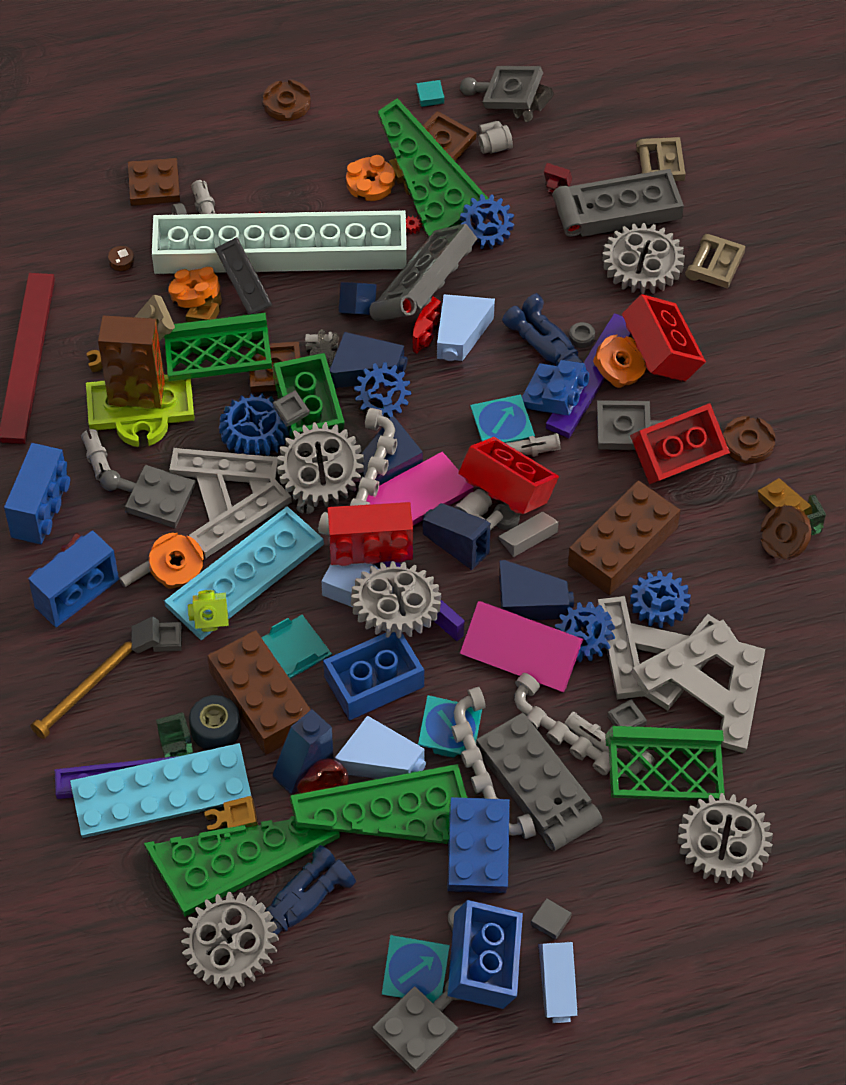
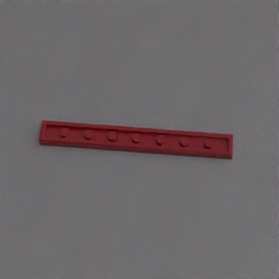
(26, 358)

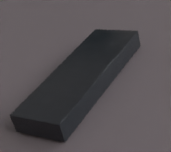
(243, 276)

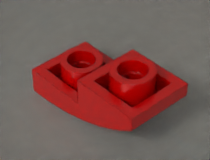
(424, 325)

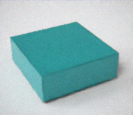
(430, 93)

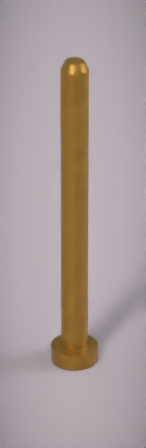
(41, 727)

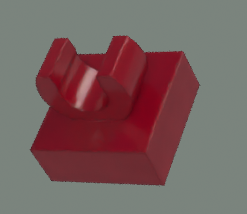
(556, 177)

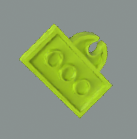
(128, 420)

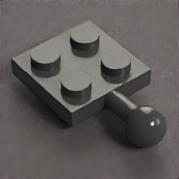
(509, 88)
(619, 420)
(155, 496)
(416, 1027)

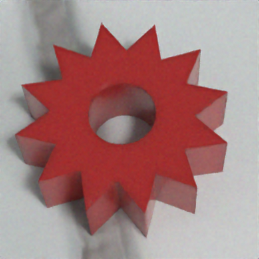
(413, 224)

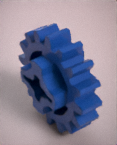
(490, 212)
(378, 379)
(660, 599)
(596, 623)

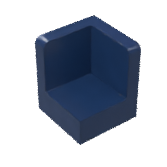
(356, 297)

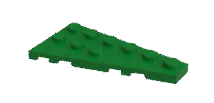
(431, 175)
(395, 806)
(230, 858)

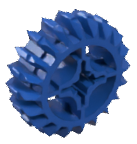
(252, 426)

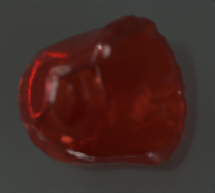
(323, 775)

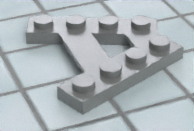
(225, 521)
(624, 654)
(680, 666)

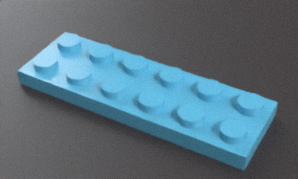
(250, 566)
(159, 790)

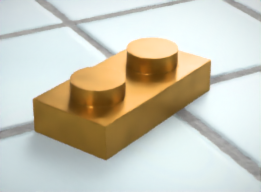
(780, 495)

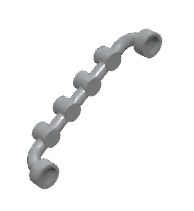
(376, 464)
(559, 731)
(473, 758)

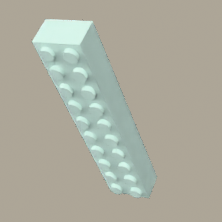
(282, 240)

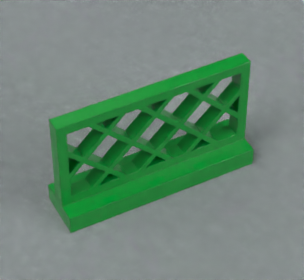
(217, 333)
(665, 739)

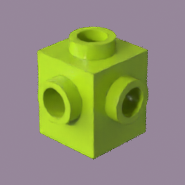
(211, 601)

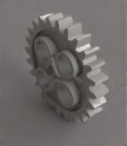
(661, 263)
(345, 460)
(377, 605)
(752, 844)
(242, 961)

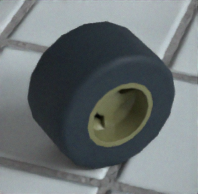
(215, 712)

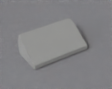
(529, 533)

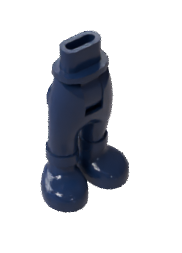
(553, 343)
(294, 904)

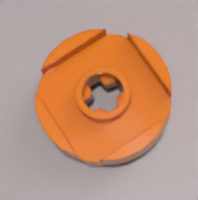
(370, 167)
(194, 286)
(611, 369)
(179, 545)

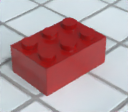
(663, 338)
(679, 443)
(508, 475)
(370, 533)

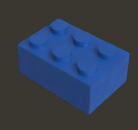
(37, 493)
(73, 578)
(373, 674)
(478, 845)
(485, 954)

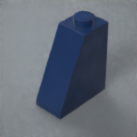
(362, 352)
(405, 457)
(458, 533)
(533, 592)
(305, 744)

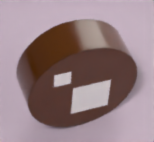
(121, 258)

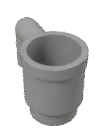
(494, 137)
(477, 505)

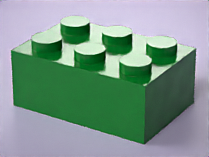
(315, 386)

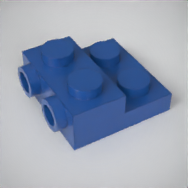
(556, 387)

